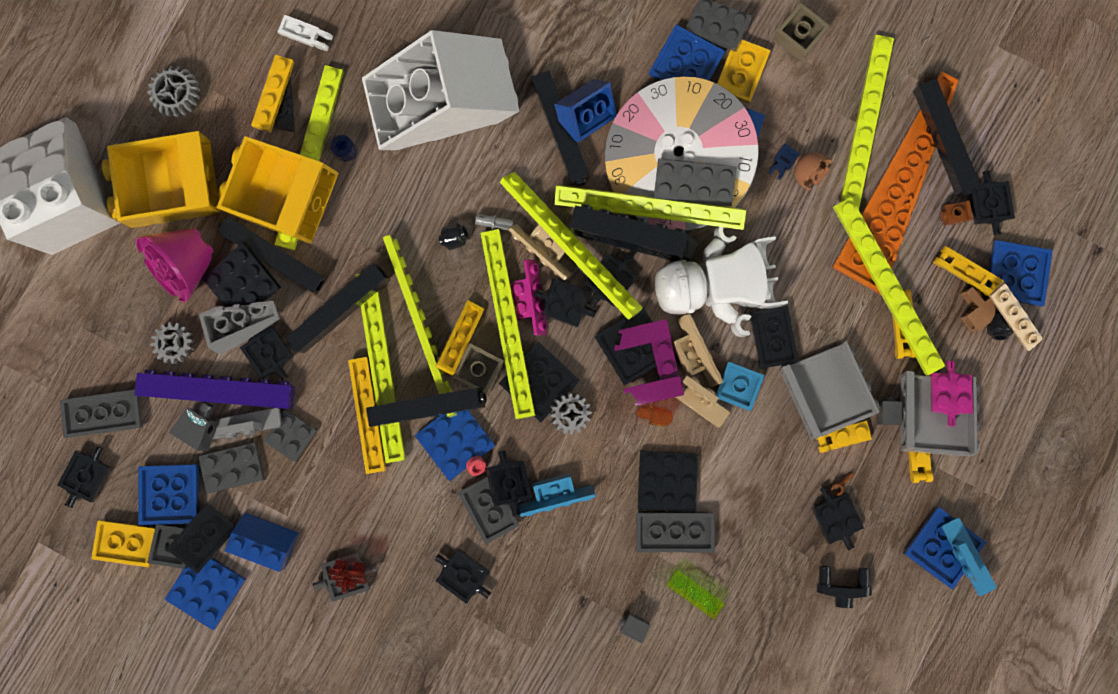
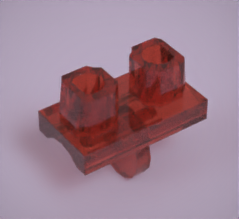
(345, 578)

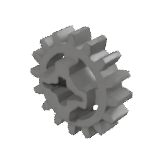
(167, 348)
(569, 404)

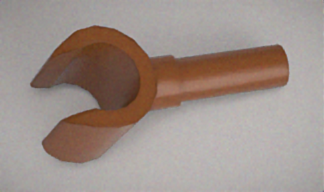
(842, 483)

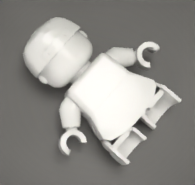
(719, 282)

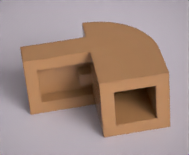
(981, 312)

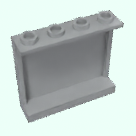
(830, 391)
(928, 431)

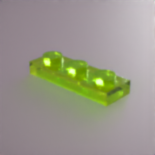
(695, 594)

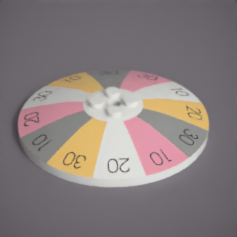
(685, 114)

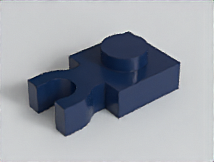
(785, 159)

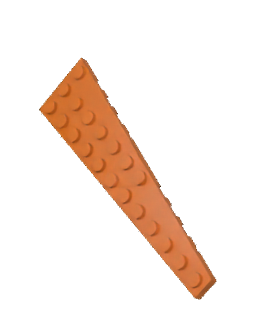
(895, 195)

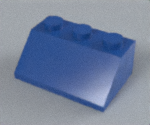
(586, 109)
(262, 542)

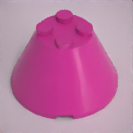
(176, 259)

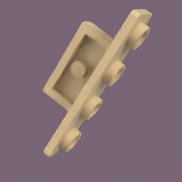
(544, 247)
(1015, 316)
(694, 353)
(702, 401)

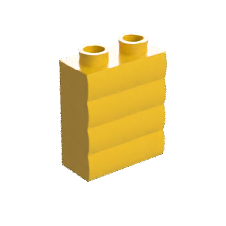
(161, 180)
(277, 189)

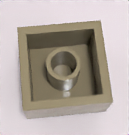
(801, 32)
(478, 369)

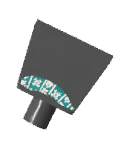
(196, 427)

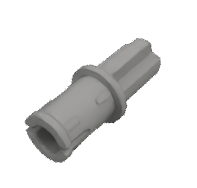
(493, 221)

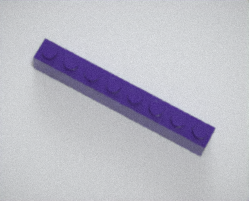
(214, 390)

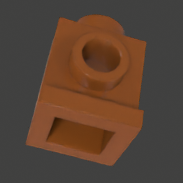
(963, 215)

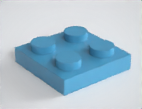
(739, 386)

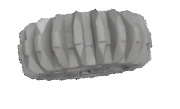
(160, 93)

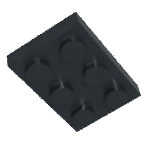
(773, 337)
(201, 538)

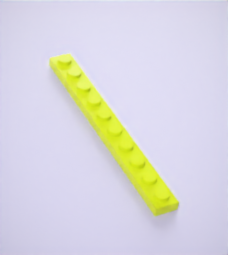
(867, 119)
(317, 128)
(652, 207)
(571, 245)
(889, 286)
(417, 315)
(507, 324)
(381, 374)

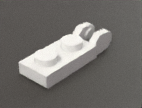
(303, 32)

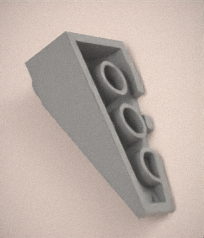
(233, 325)

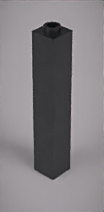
(946, 137)
(566, 145)
(272, 255)
(338, 309)
(426, 407)

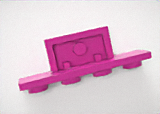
(524, 300)

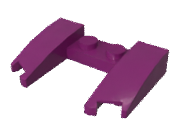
(669, 380)

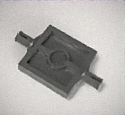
(336, 592)

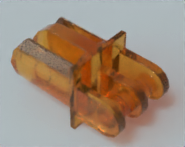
(656, 416)

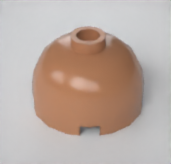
(811, 169)

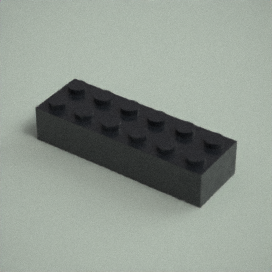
(629, 233)

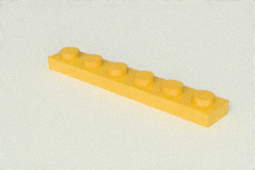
(364, 398)

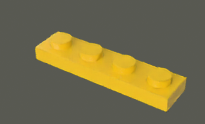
(272, 93)
(459, 337)

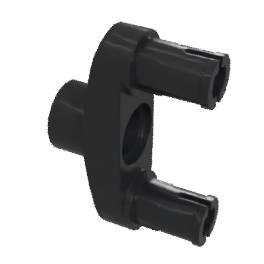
(844, 594)

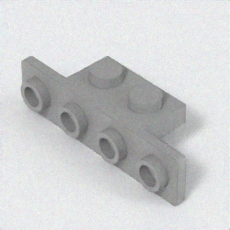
(247, 423)

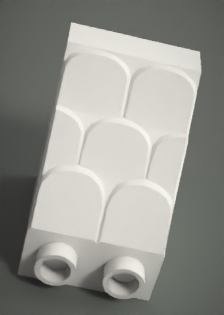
(439, 89)
(51, 189)

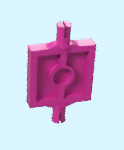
(951, 393)

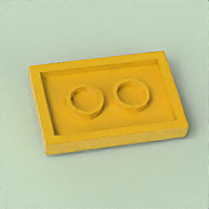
(743, 70)
(122, 543)

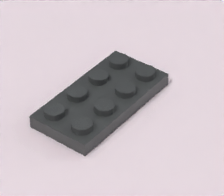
(695, 182)
(100, 414)
(675, 532)

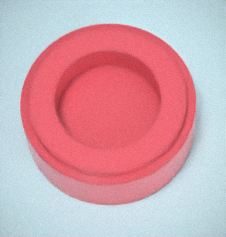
(476, 465)

